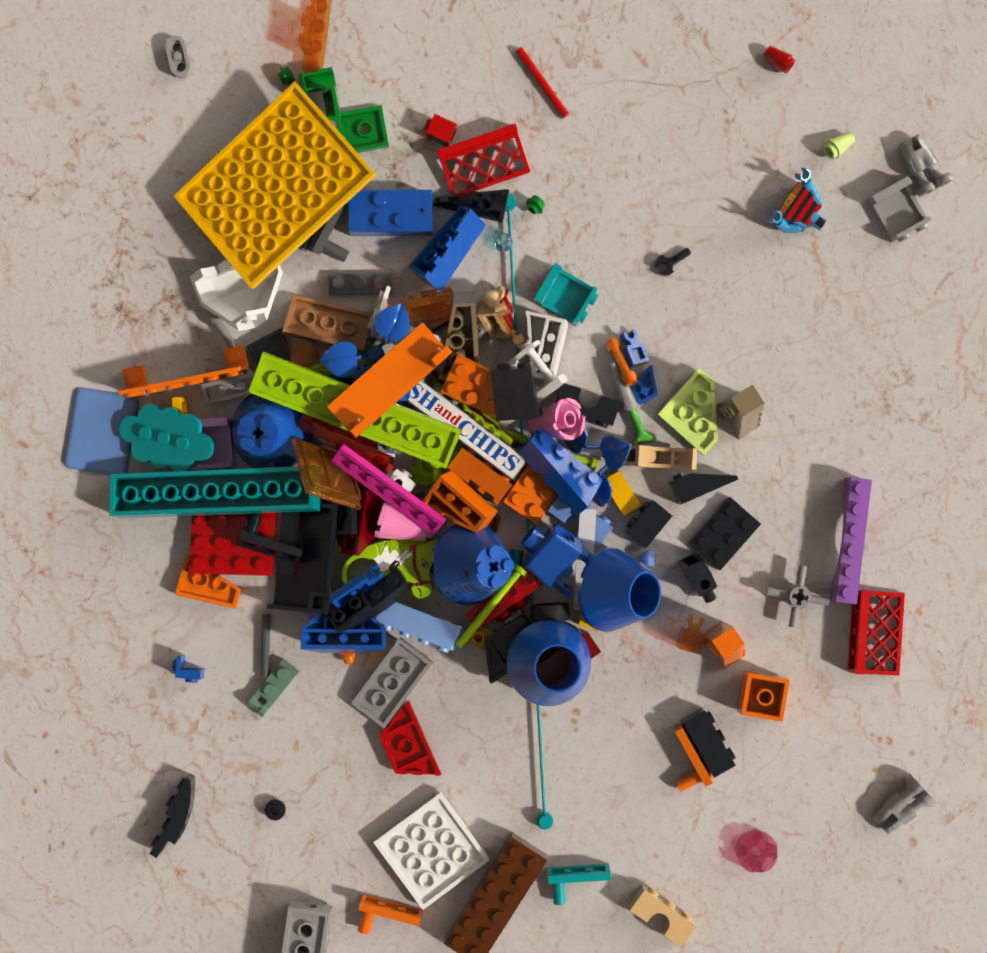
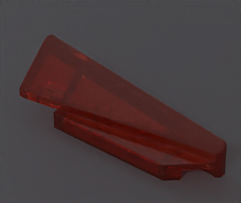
(336, 437)

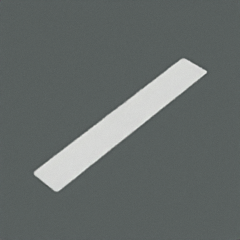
(586, 533)

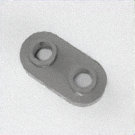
(179, 57)

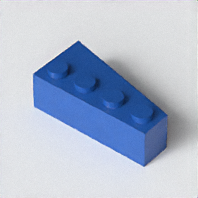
(447, 248)
(561, 470)

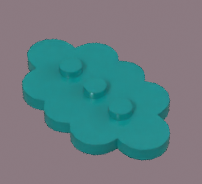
(166, 438)

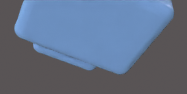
(94, 432)

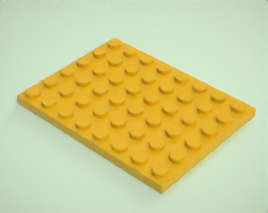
(274, 185)

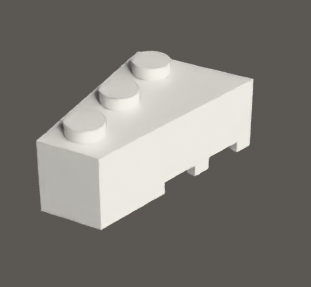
(551, 334)

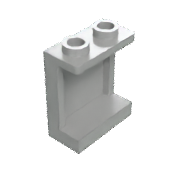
(898, 210)

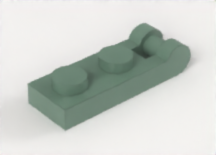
(273, 687)

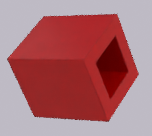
(440, 130)

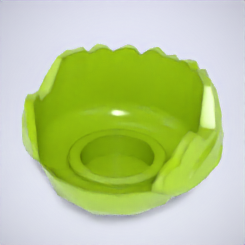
(425, 472)

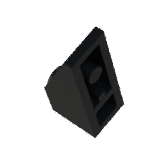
(695, 485)

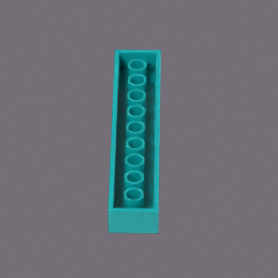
(209, 493)

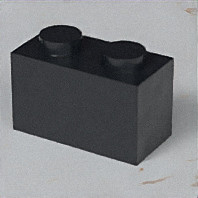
(648, 523)

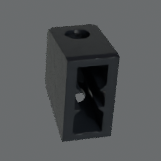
(695, 571)

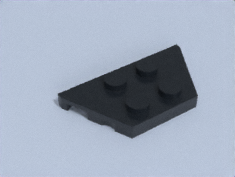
(498, 644)

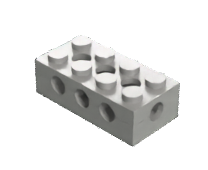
(295, 935)

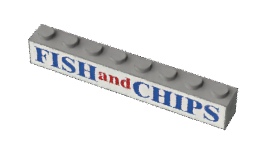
(473, 434)

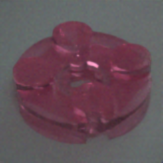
(756, 839)

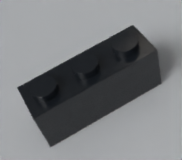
(709, 742)

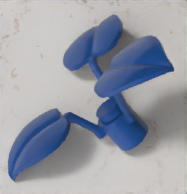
(390, 322)
(614, 453)

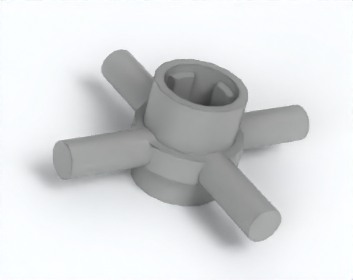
(806, 597)

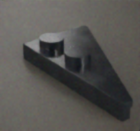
(484, 204)

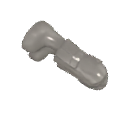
(922, 160)
(899, 809)

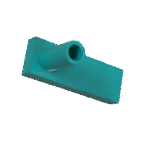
(569, 874)

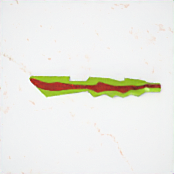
(485, 420)

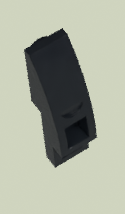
(369, 604)
(179, 810)

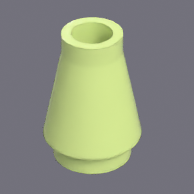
(835, 147)

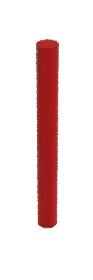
(542, 82)

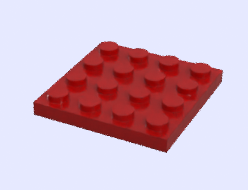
(215, 548)

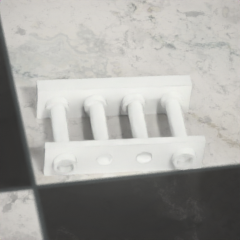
(552, 381)

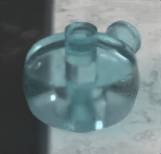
(503, 241)

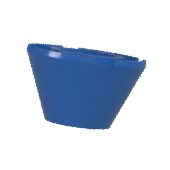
(617, 591)
(527, 649)

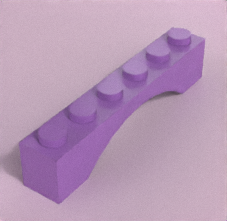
(855, 515)

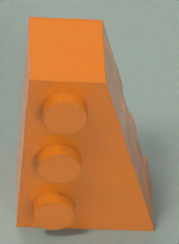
(725, 643)

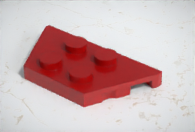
(407, 744)

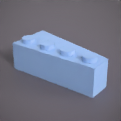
(422, 625)

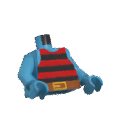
(799, 207)

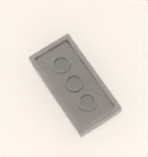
(392, 682)

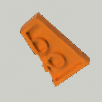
(207, 588)

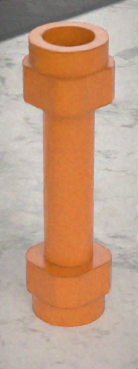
(628, 377)

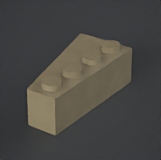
(461, 331)
(742, 411)

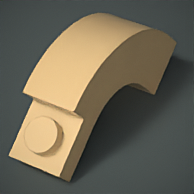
(662, 457)

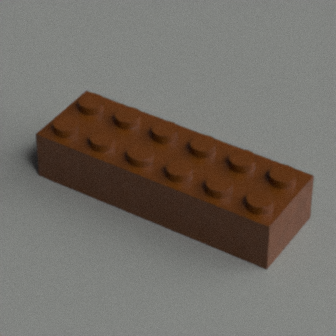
(496, 897)

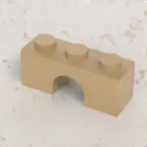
(648, 903)

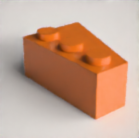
(480, 475)
(459, 502)

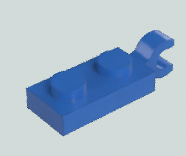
(360, 582)

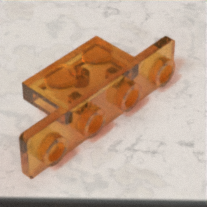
(315, 34)
(427, 307)

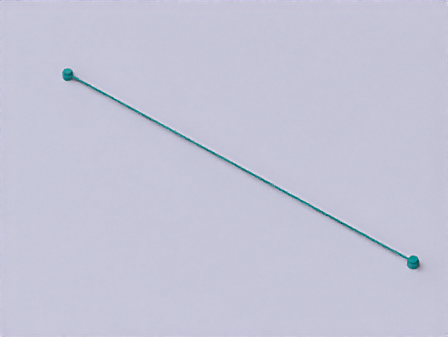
(544, 818)

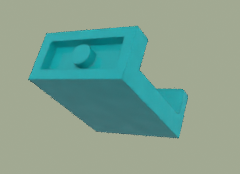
(566, 295)

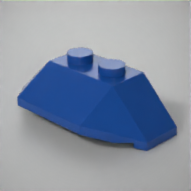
(322, 637)

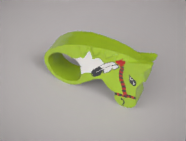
(411, 557)

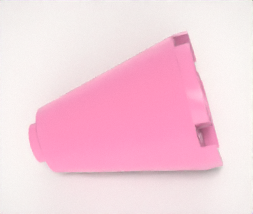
(560, 420)
(398, 526)

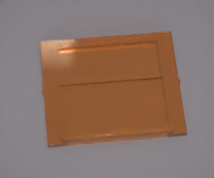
(323, 477)

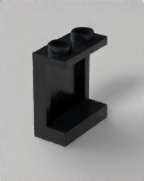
(515, 392)

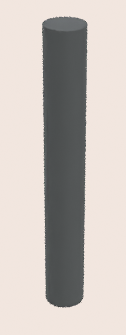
(265, 645)

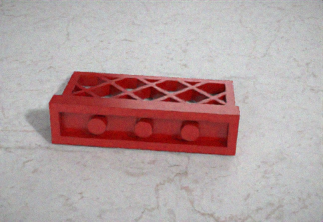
(478, 143)
(859, 635)

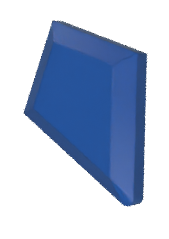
(645, 387)

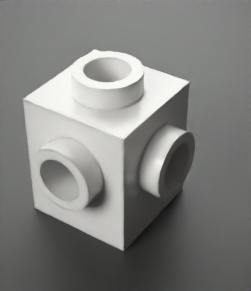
(405, 477)

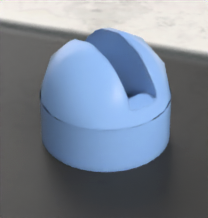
(648, 557)

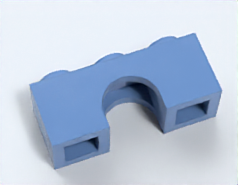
(562, 512)

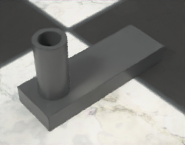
(327, 246)

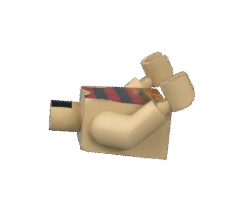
(497, 316)

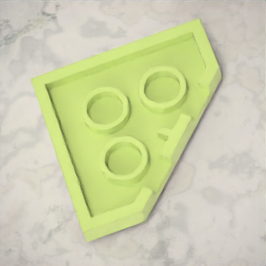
(693, 412)

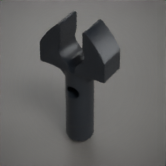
(671, 261)

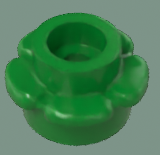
(286, 75)
(535, 204)

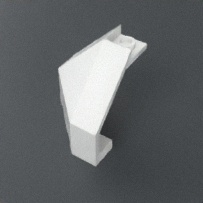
(231, 298)

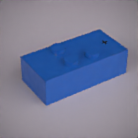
(391, 213)

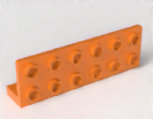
(137, 380)
(389, 380)

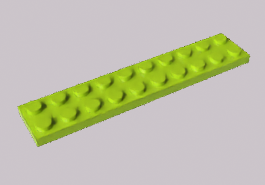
(313, 392)

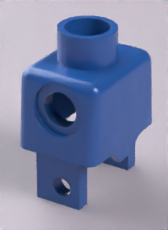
(552, 555)

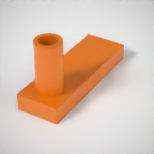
(701, 773)
(373, 905)

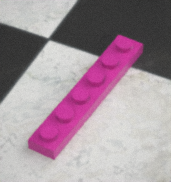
(388, 490)

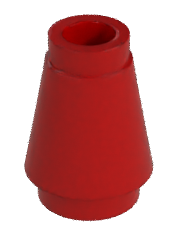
(779, 59)

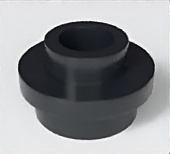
(275, 803)

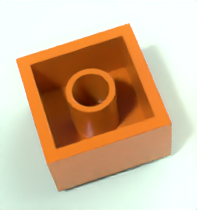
(763, 695)

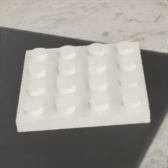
(431, 850)

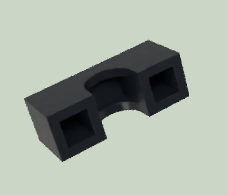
(603, 413)

